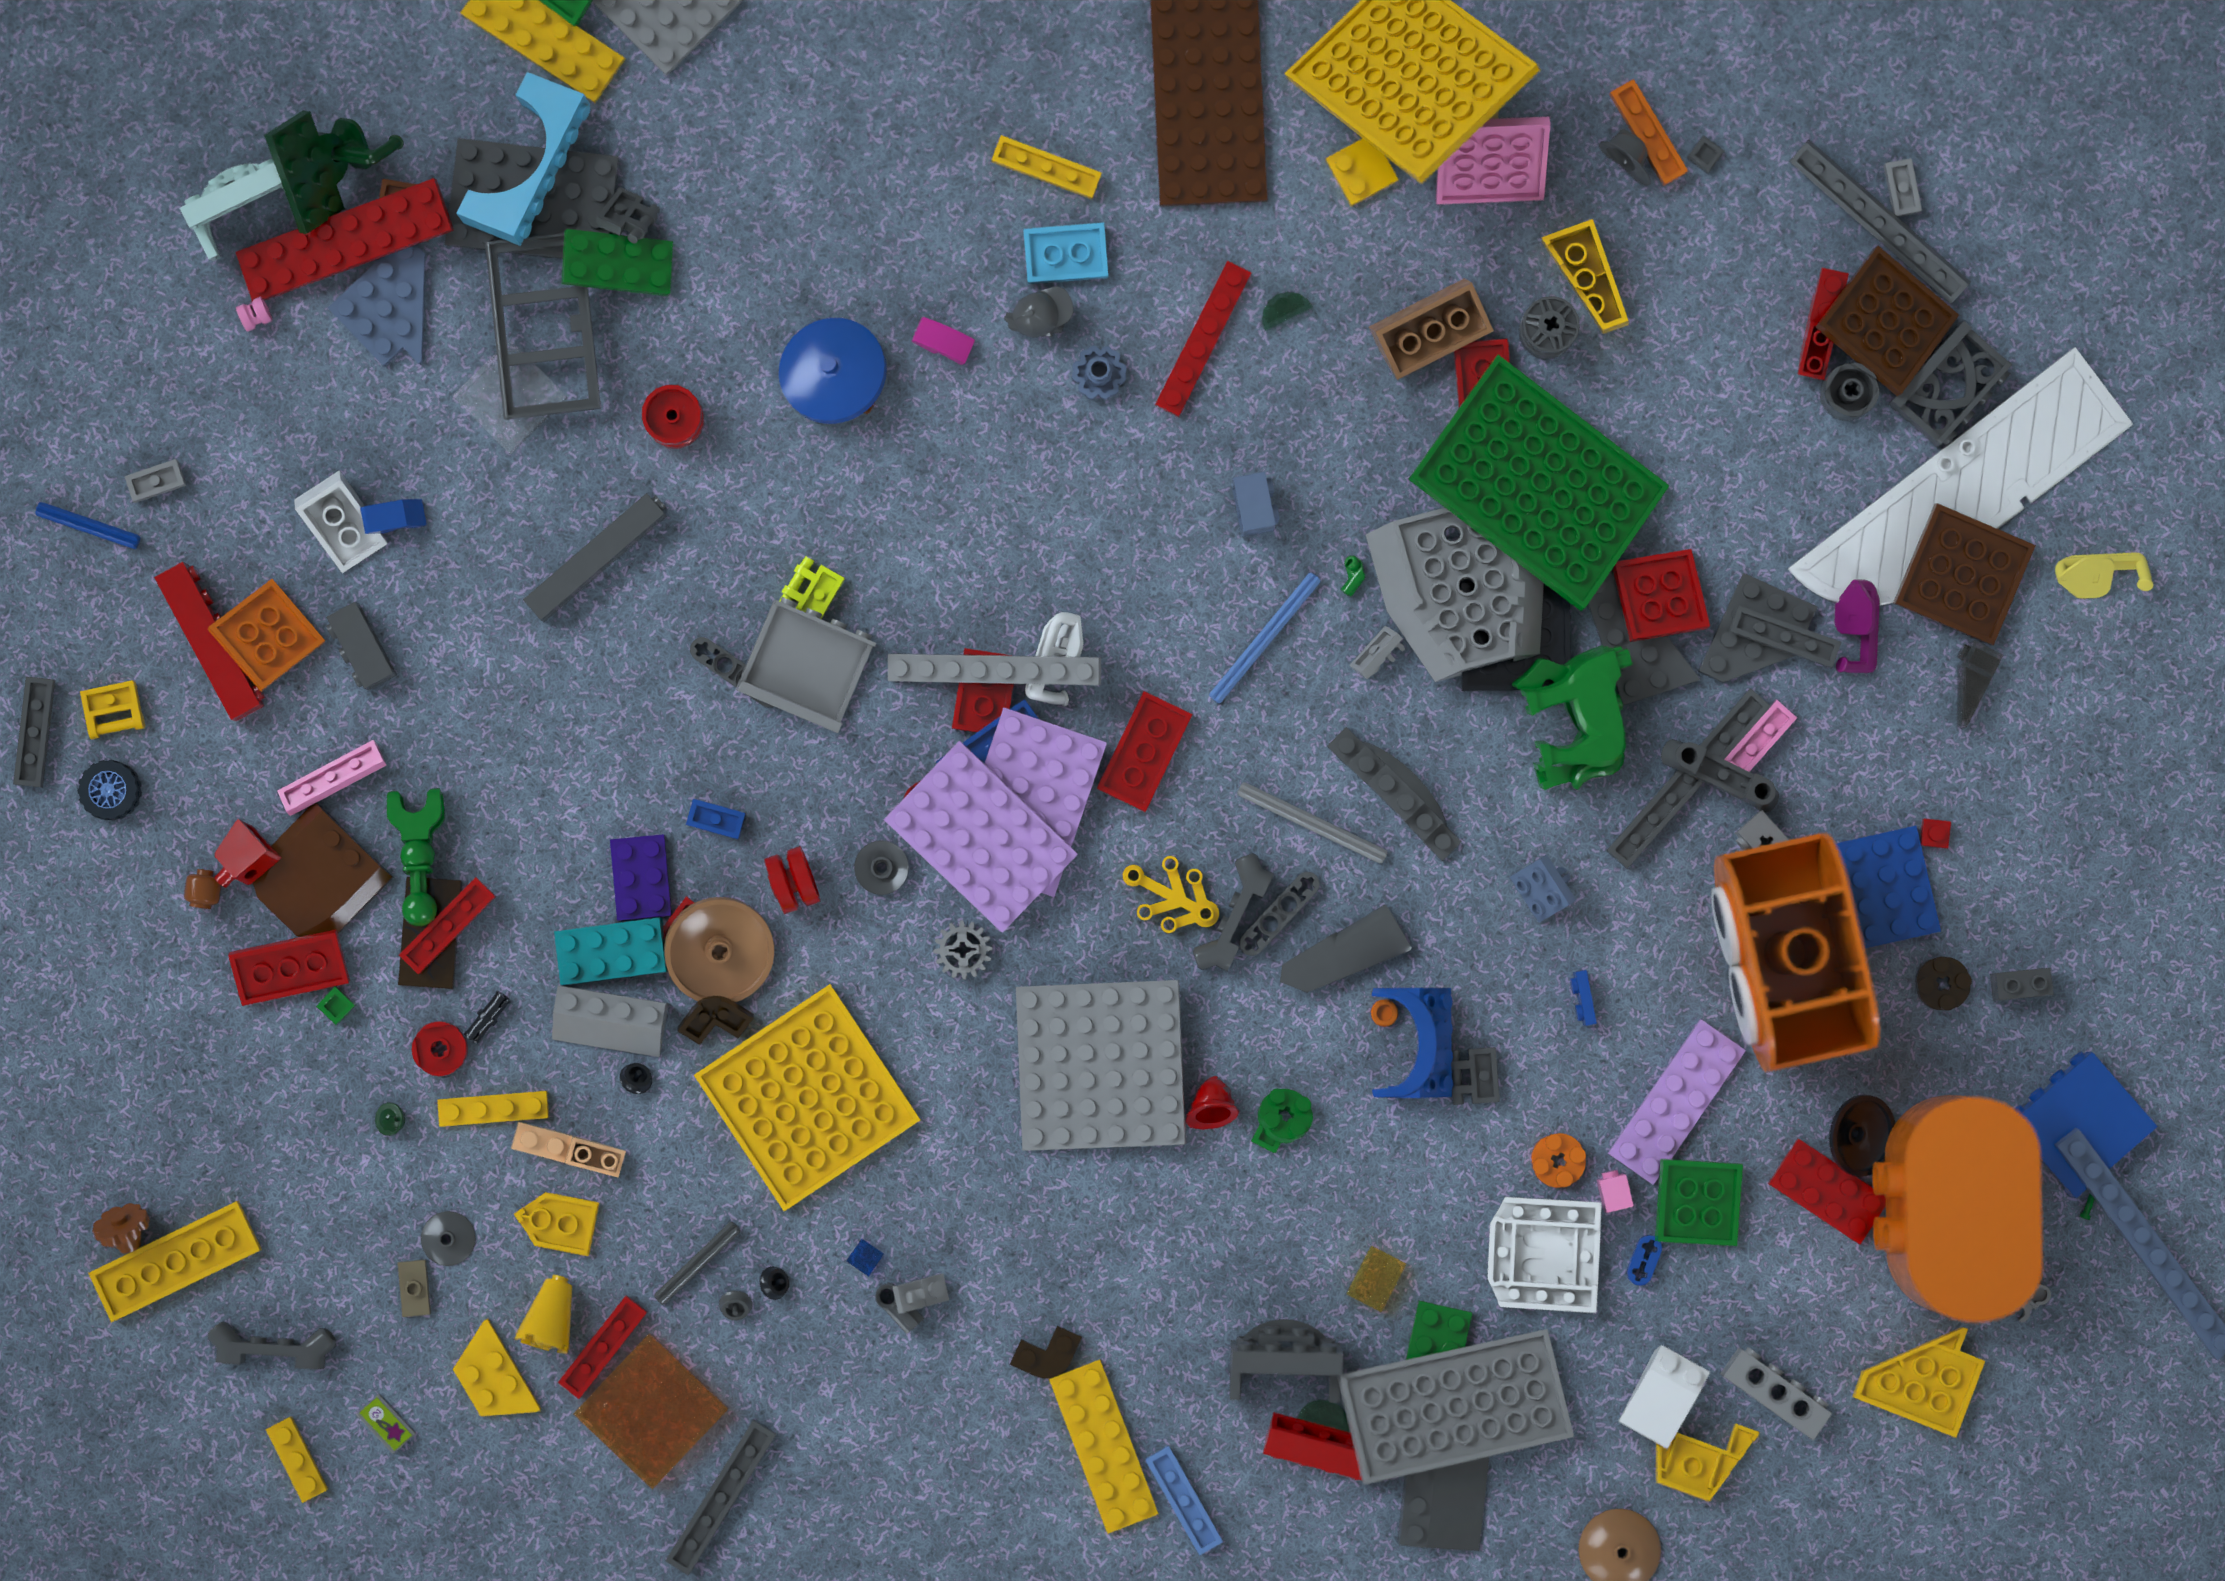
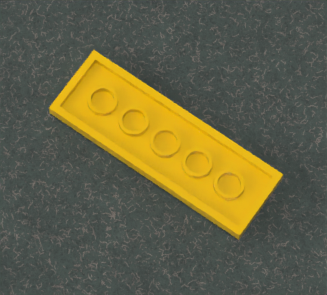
(548, 42)
(175, 1261)
(1103, 1446)

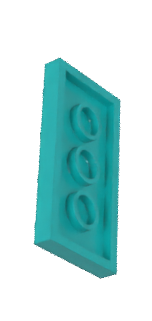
(610, 951)

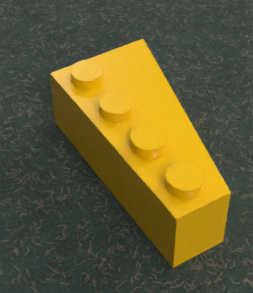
(1586, 268)

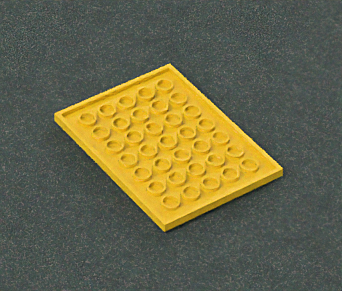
(1412, 78)

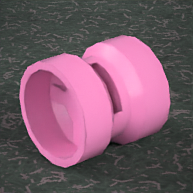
(248, 316)

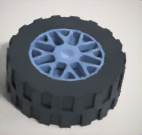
(109, 790)

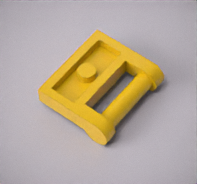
(111, 700)

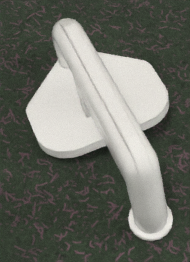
(1057, 641)

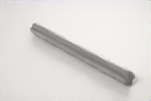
(1312, 822)

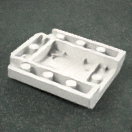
(1545, 1254)

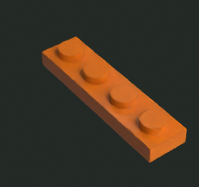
(1646, 126)

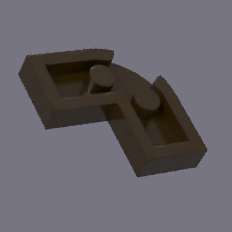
(712, 1012)
(1047, 1362)

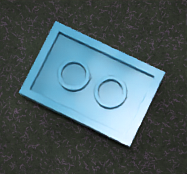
(1065, 253)

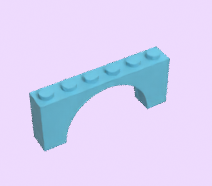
(513, 211)

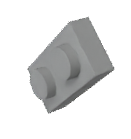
(1902, 187)
(155, 481)

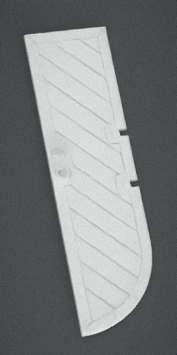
(1982, 474)

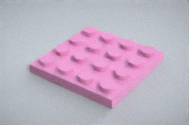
(1498, 164)

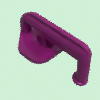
(1859, 615)

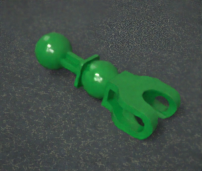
(417, 853)

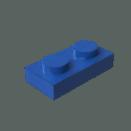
(716, 819)
(1581, 987)

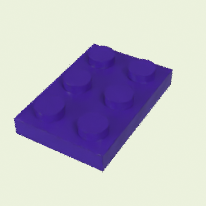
(640, 877)

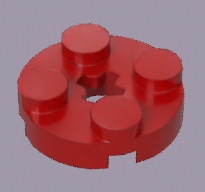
(427, 1039)

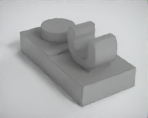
(1374, 654)
(920, 1293)

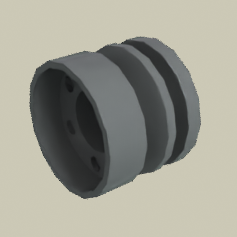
(1533, 326)

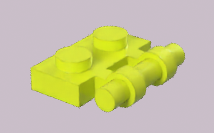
(820, 591)

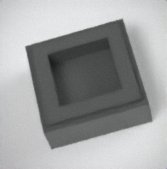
(1705, 154)

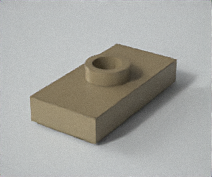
(414, 1288)

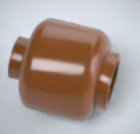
(202, 889)

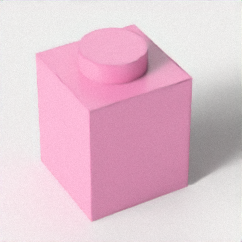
(1614, 1191)

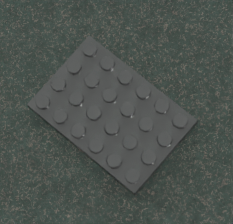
(573, 203)

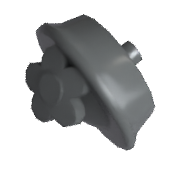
(735, 1305)

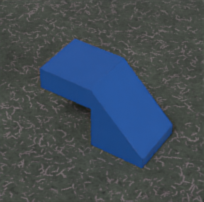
(393, 515)

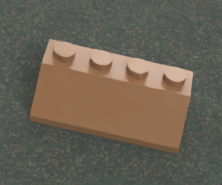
(1431, 328)

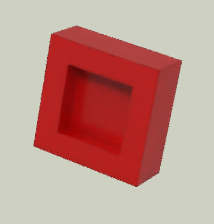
(1935, 833)

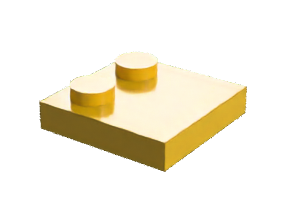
(1361, 171)

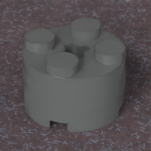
(1864, 391)

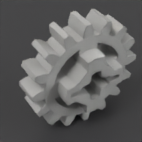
(963, 937)

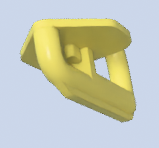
(2092, 574)

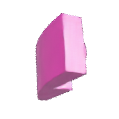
(943, 340)

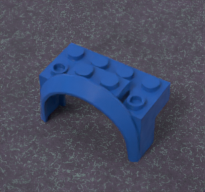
(1432, 1070)

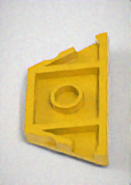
(493, 1377)

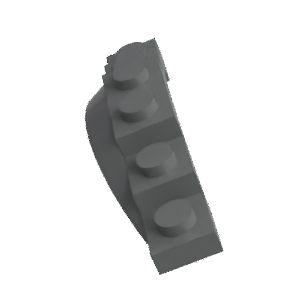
(1398, 789)

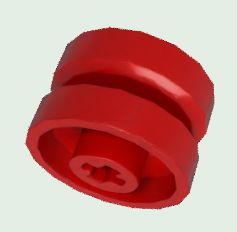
(675, 432)
(788, 881)

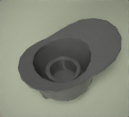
(1629, 153)

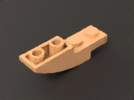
(568, 1149)

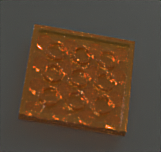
(651, 1411)

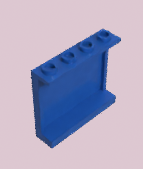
(2093, 1102)

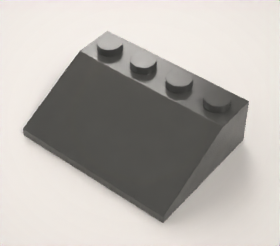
(1444, 1506)

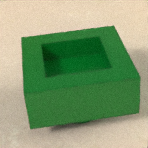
(336, 1005)
(1264, 1141)

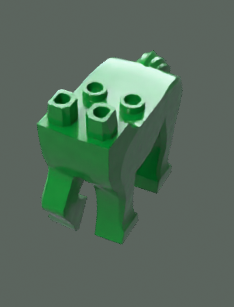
(1589, 697)

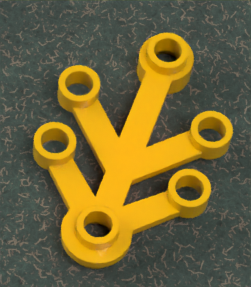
(1175, 897)

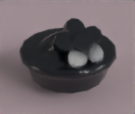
(635, 1078)
(774, 1283)

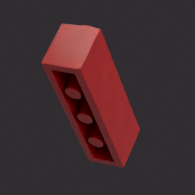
(1311, 1445)

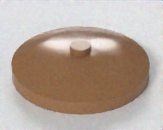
(719, 949)

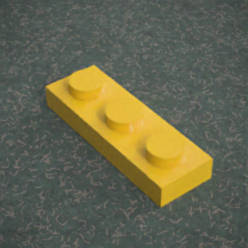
(296, 1459)

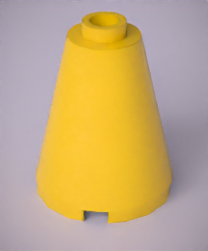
(549, 1317)

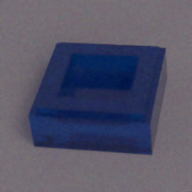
(865, 1257)

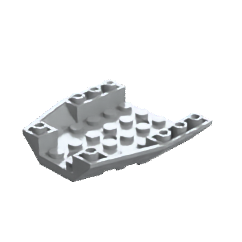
(1422, 594)

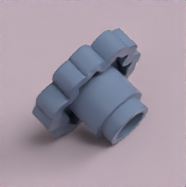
(1099, 372)

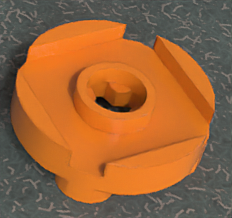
(1553, 1145)

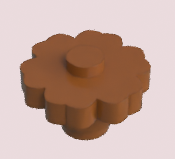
(122, 1227)

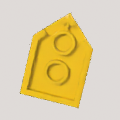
(560, 1222)

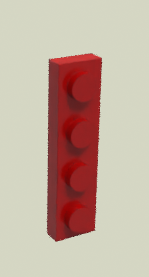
(447, 925)
(602, 1347)

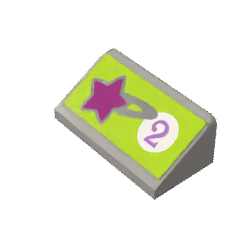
(386, 1423)

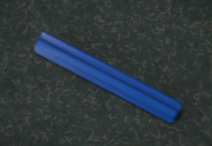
(87, 525)

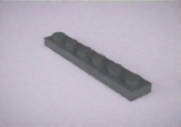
(721, 1497)

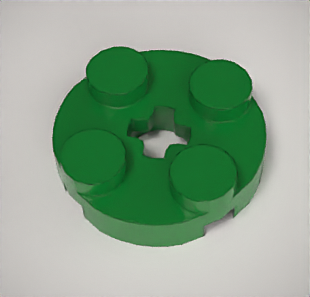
(1292, 1102)

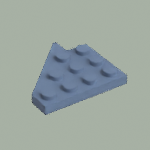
(387, 306)

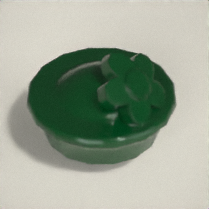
(389, 1119)

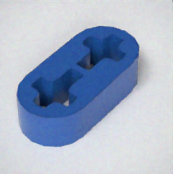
(1637, 1258)

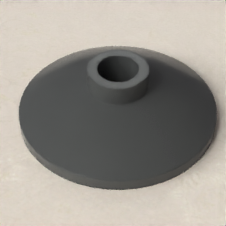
(866, 867)
(461, 1235)

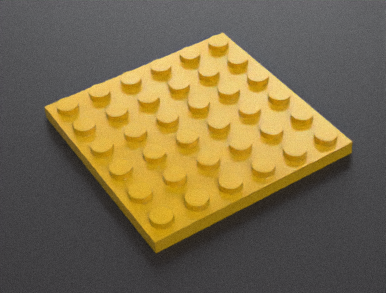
(807, 1097)

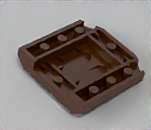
(320, 877)

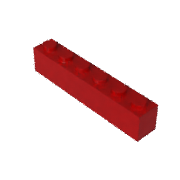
(195, 615)

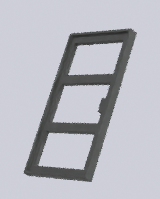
(579, 323)

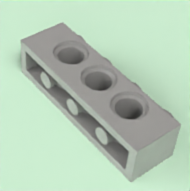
(1808, 1423)

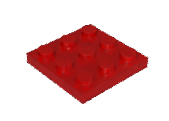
(1660, 595)

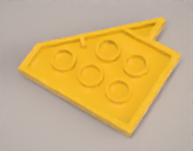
(1925, 1383)

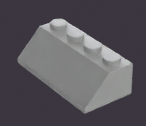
(609, 1021)

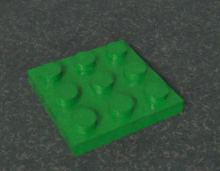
(1698, 1202)

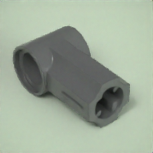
(906, 1321)

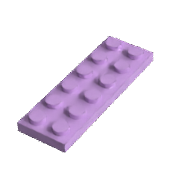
(1676, 1101)

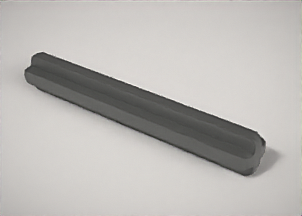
(697, 1263)

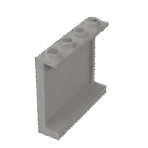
(805, 664)

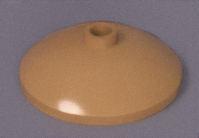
(1618, 1530)

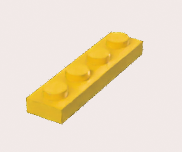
(1046, 167)
(493, 1108)

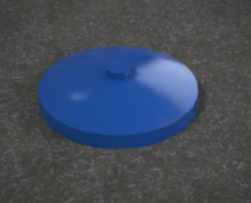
(832, 370)

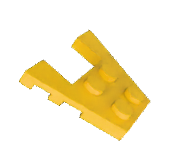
(1698, 1466)

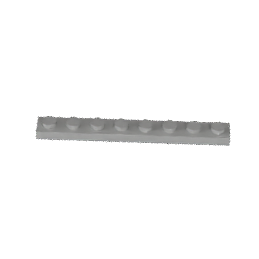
(994, 669)

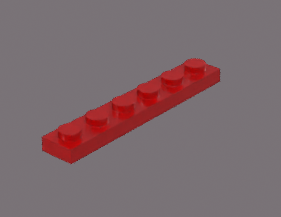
(1203, 339)

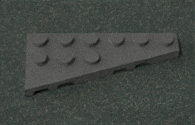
(1655, 661)

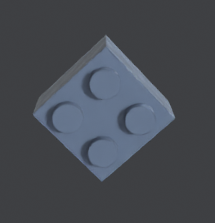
(1254, 504)

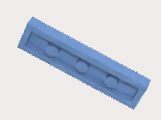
(1184, 1500)

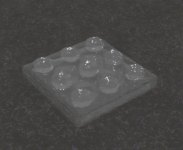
(483, 399)

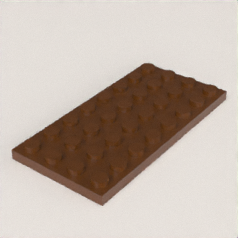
(1208, 102)

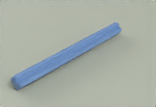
(1264, 638)

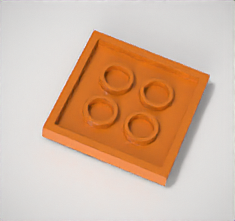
(266, 635)

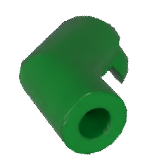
(1355, 575)

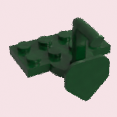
(315, 162)

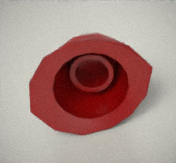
(1212, 1106)

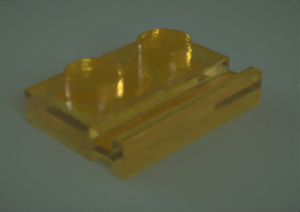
(1376, 1278)

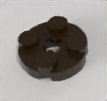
(1928, 986)

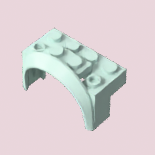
(226, 193)

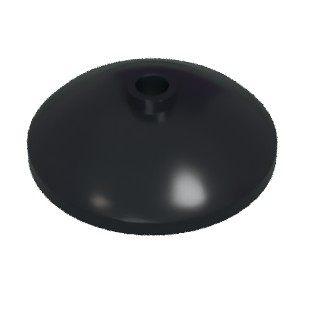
(1860, 1134)

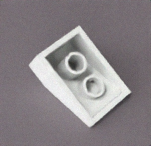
(336, 521)
(1663, 1396)

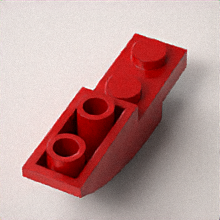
(1816, 346)

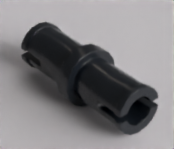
(487, 1017)

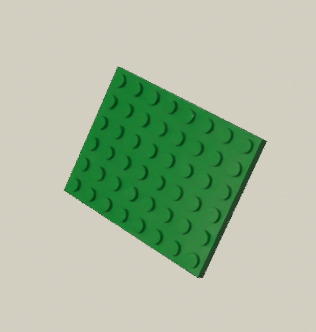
(1539, 482)

